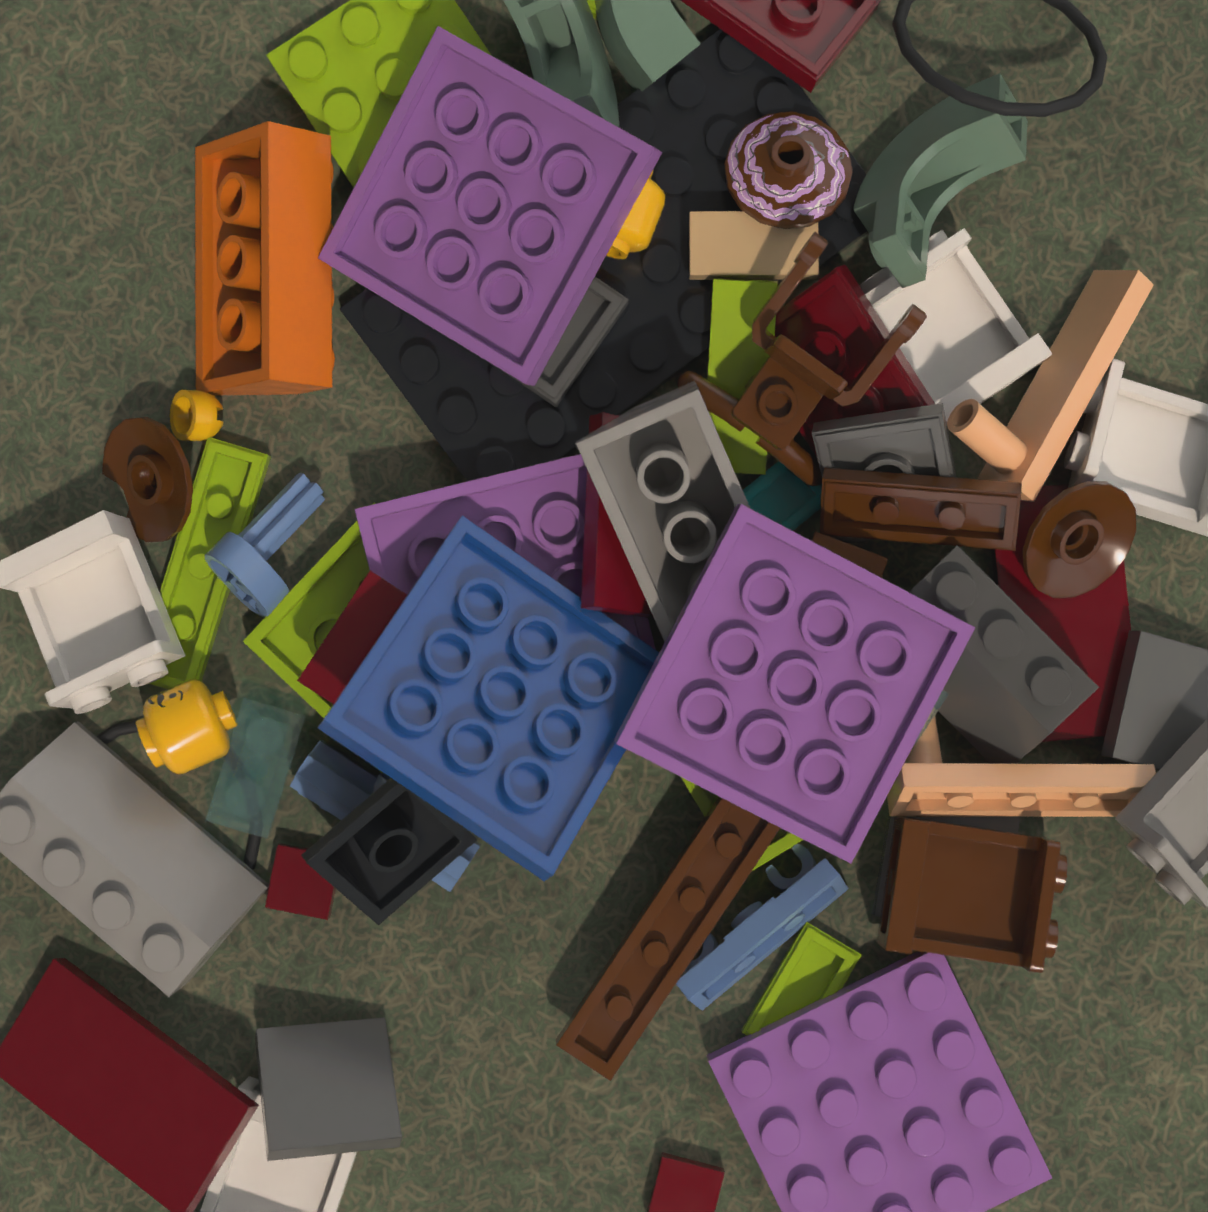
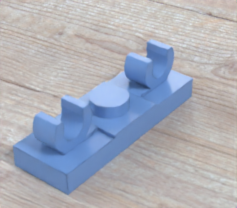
(762, 928)

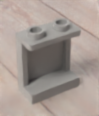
(1172, 822)

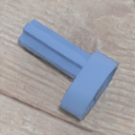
(243, 558)

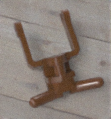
(794, 381)

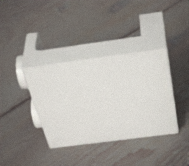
(969, 337)
(1146, 446)
(93, 610)
(287, 1185)

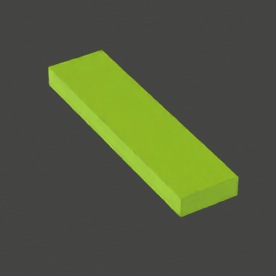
(194, 596)

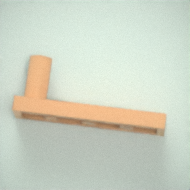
(1060, 388)
(1010, 790)

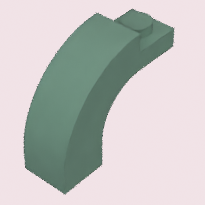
(644, 38)
(567, 52)
(927, 168)

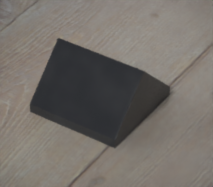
(387, 850)

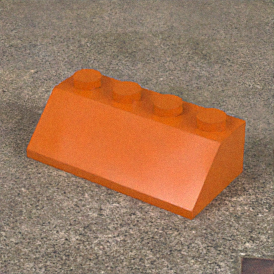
(257, 264)

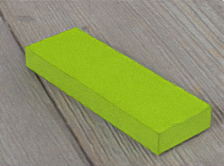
(736, 359)

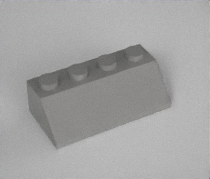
(664, 493)
(124, 858)

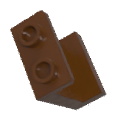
(971, 893)

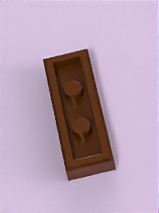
(920, 508)

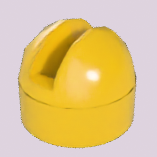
(195, 415)

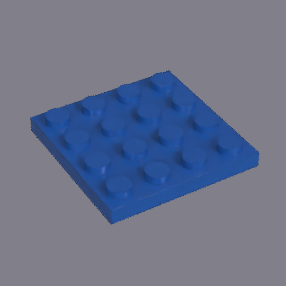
(495, 698)

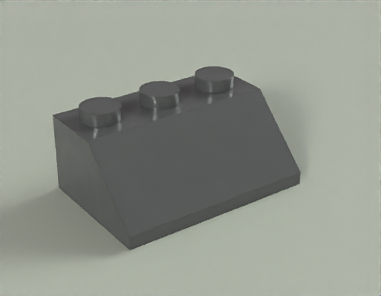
(1011, 676)

